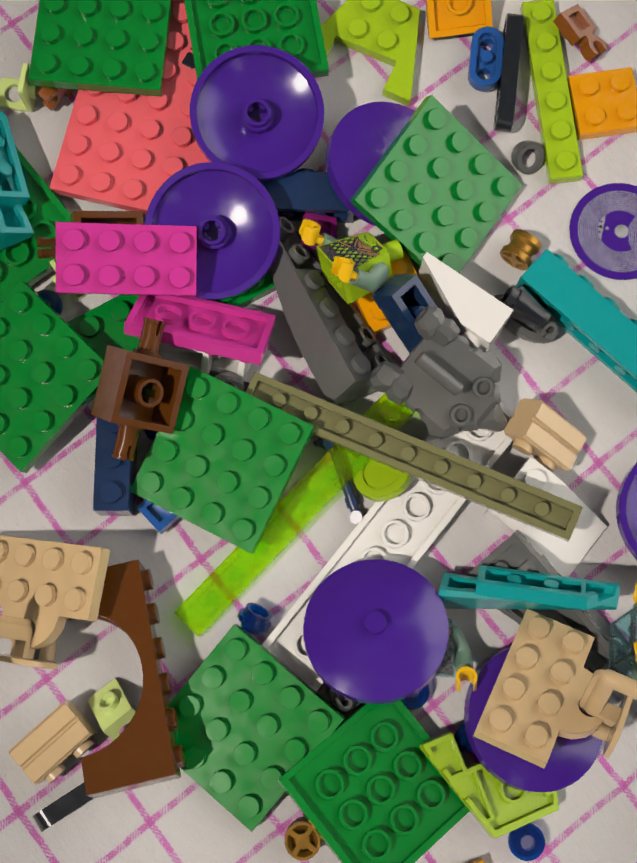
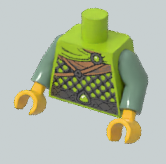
(352, 263)

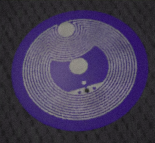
(606, 230)

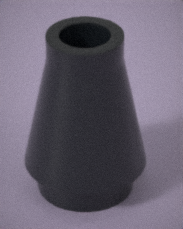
(525, 307)

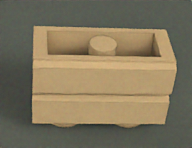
(544, 434)
(53, 742)

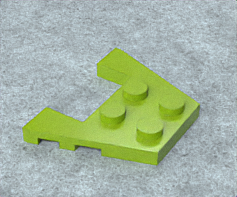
(381, 31)
(490, 801)

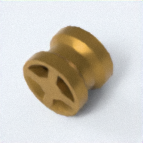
(520, 249)
(300, 845)

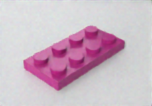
(125, 259)
(205, 326)

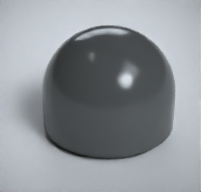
(520, 149)

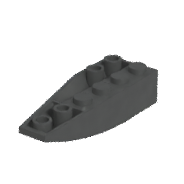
(325, 327)

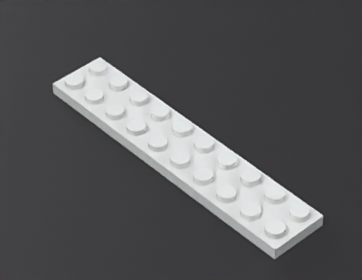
(389, 531)

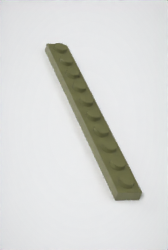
(422, 459)

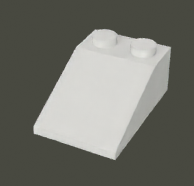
(471, 308)
(561, 554)

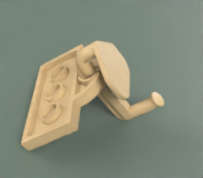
(41, 589)
(551, 694)

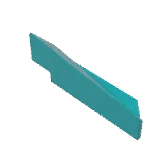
(13, 191)
(525, 590)

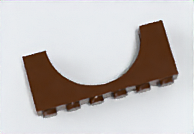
(147, 746)

